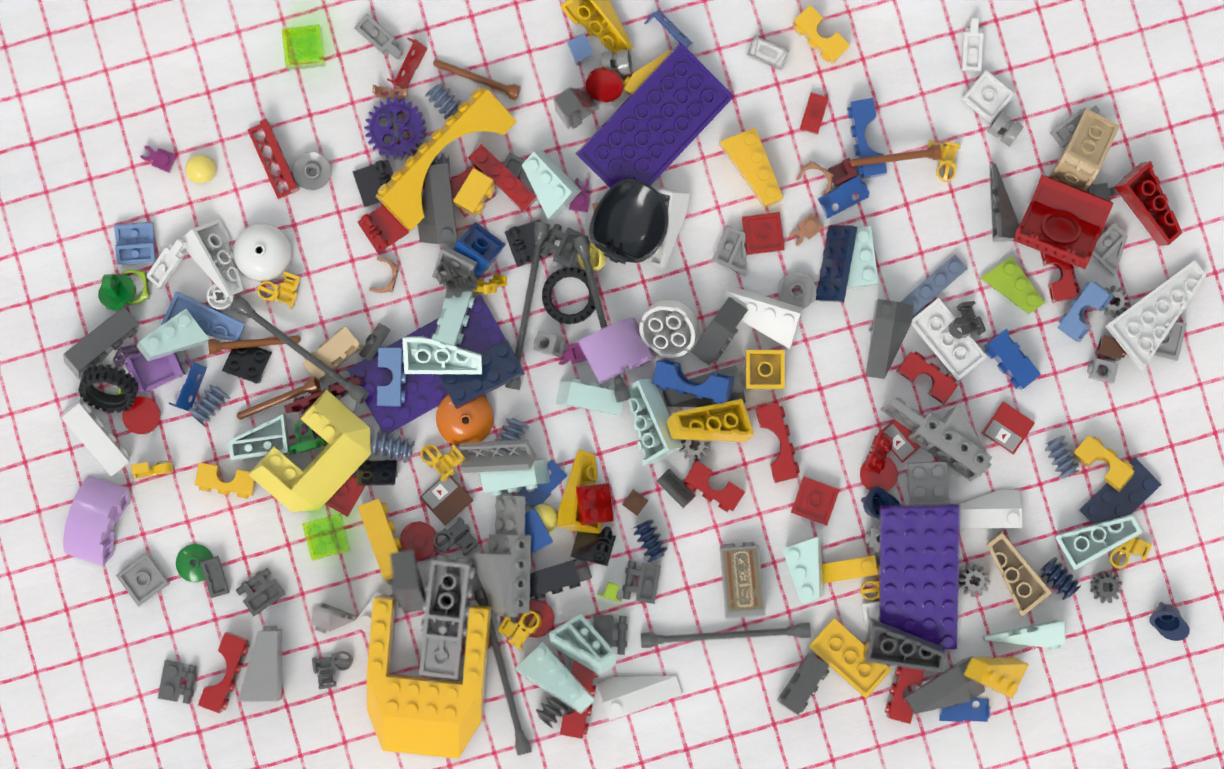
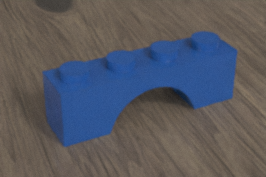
(862, 114)
(670, 375)

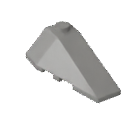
(329, 617)

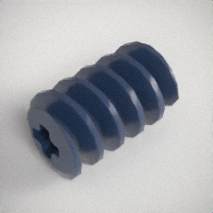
(650, 540)
(1060, 578)

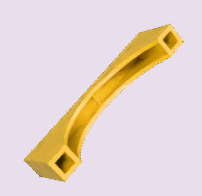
(404, 190)

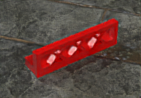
(278, 154)

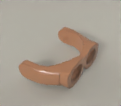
(377, 90)
(811, 165)
(390, 287)

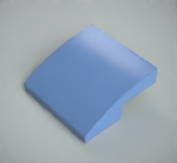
(135, 243)

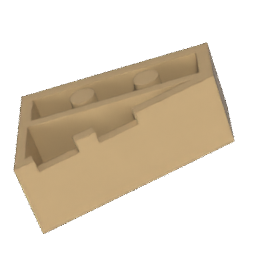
(334, 352)

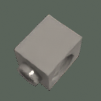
(555, 346)
(1111, 370)

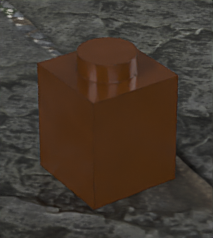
(1110, 348)
(635, 502)

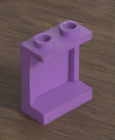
(154, 372)

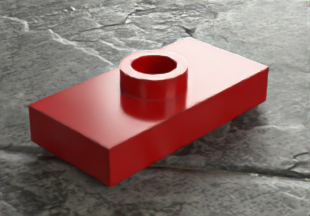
(814, 113)

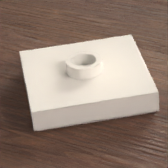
(988, 96)

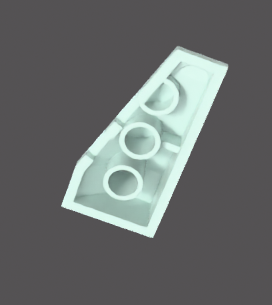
(434, 357)
(1042, 635)

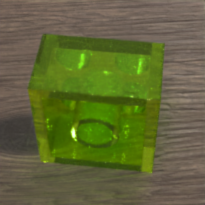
(303, 47)
(326, 537)

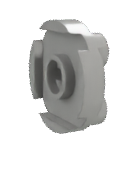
(806, 286)

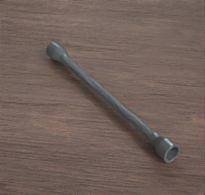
(540, 233)
(583, 248)
(357, 392)
(800, 630)
(522, 744)

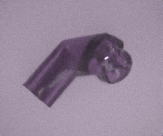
(119, 358)

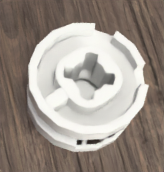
(218, 299)

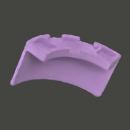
(615, 349)
(92, 519)

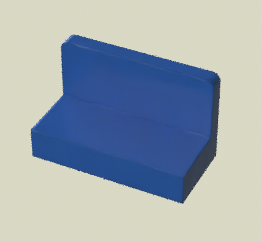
(535, 527)

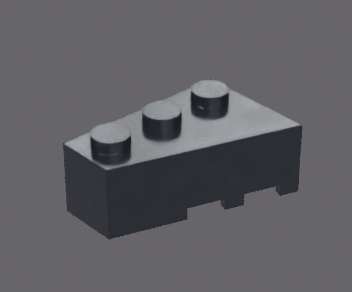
(557, 577)

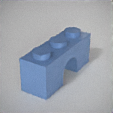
(1073, 322)
(392, 394)

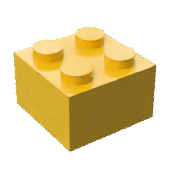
(474, 193)
(764, 369)

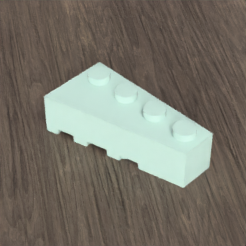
(651, 422)
(1097, 539)
(552, 675)

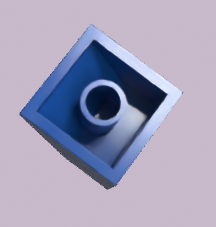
(479, 246)

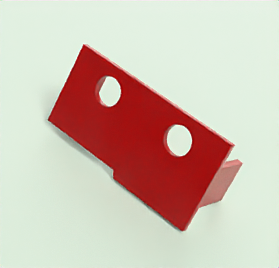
(410, 64)

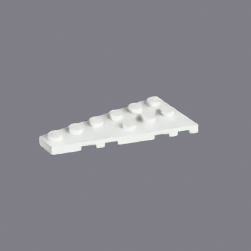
(1150, 319)

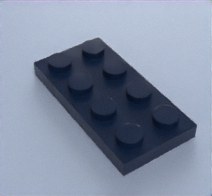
(836, 263)
(498, 368)
(1111, 504)

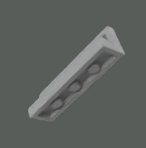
(498, 460)

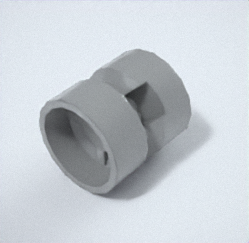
(623, 61)
(1011, 132)

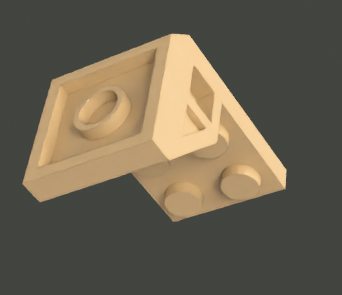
(1085, 151)

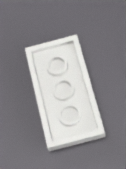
(955, 354)

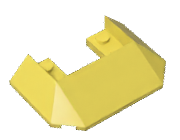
(346, 451)

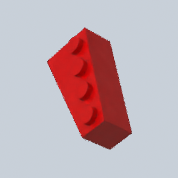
(1146, 200)

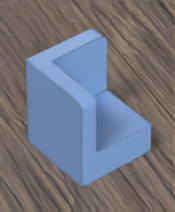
(580, 48)

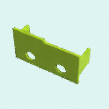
(611, 592)

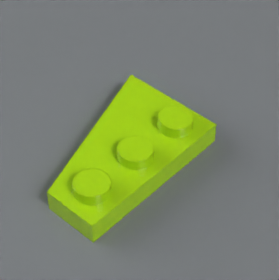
(1014, 285)

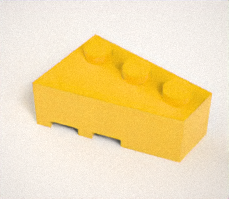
(997, 673)

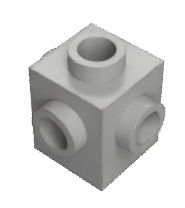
(870, 538)

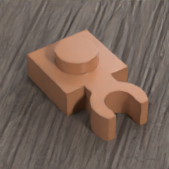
(808, 227)

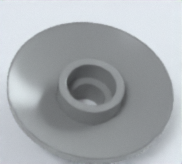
(310, 161)

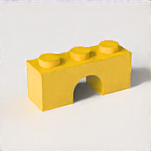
(830, 48)
(1092, 451)
(208, 477)

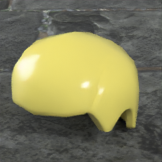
(200, 169)
(597, 258)
(548, 515)

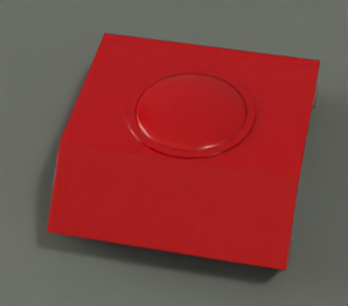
(1063, 221)

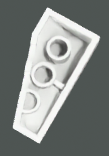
(677, 208)
(631, 694)

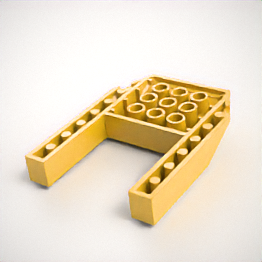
(425, 712)

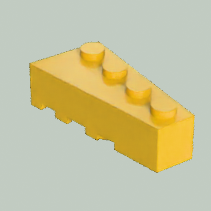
(753, 165)
(712, 423)
(380, 534)

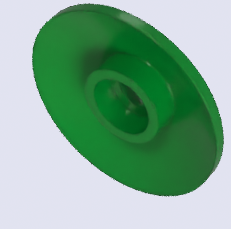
(184, 558)

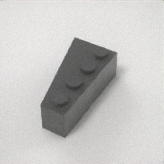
(574, 106)
(101, 342)
(406, 581)
(898, 648)

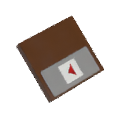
(446, 499)

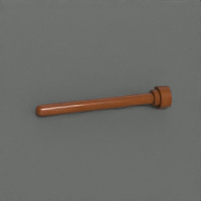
(511, 90)
(933, 152)
(217, 346)
(311, 386)

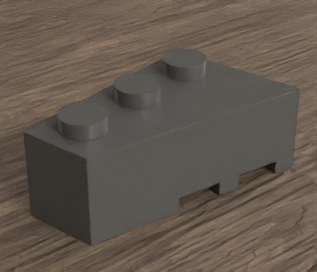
(719, 330)
(803, 684)

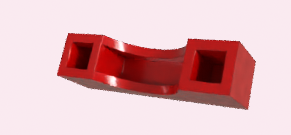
(503, 178)
(771, 418)
(232, 649)
(574, 722)

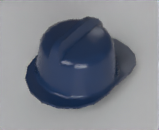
(875, 498)
(1169, 622)

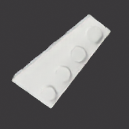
(768, 315)
(95, 437)

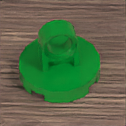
(116, 291)
(305, 442)

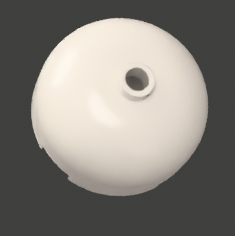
(268, 264)
(669, 328)

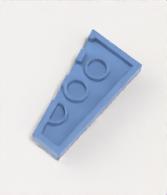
(209, 319)

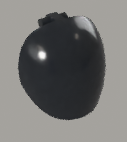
(629, 222)

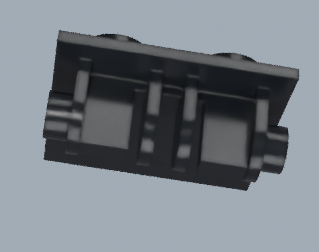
(371, 179)
(521, 243)
(247, 363)
(377, 473)
(594, 546)

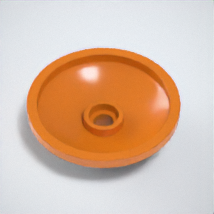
(454, 430)

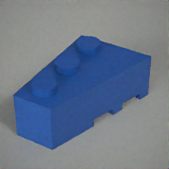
(1011, 360)

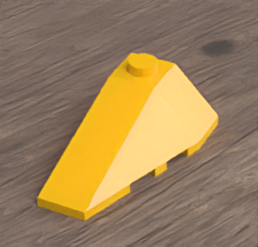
(599, 20)
(582, 474)

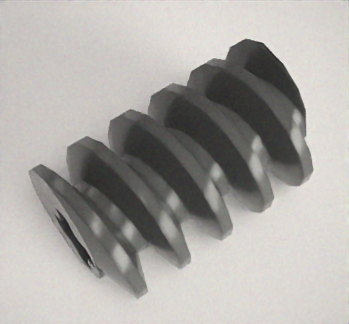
(551, 710)

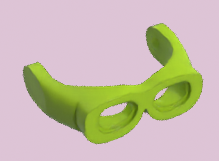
(146, 293)

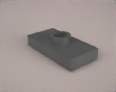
(374, 342)
(676, 488)
(214, 576)

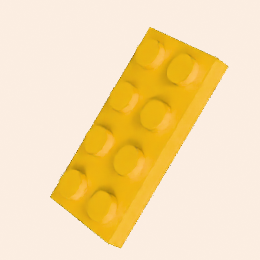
(845, 655)

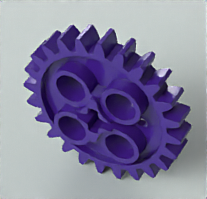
(411, 124)

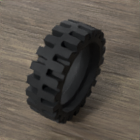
(547, 299)
(110, 376)

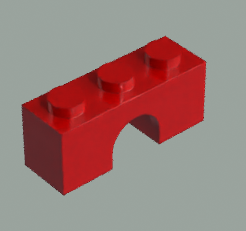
(1065, 287)
(942, 385)
(727, 497)
(898, 708)

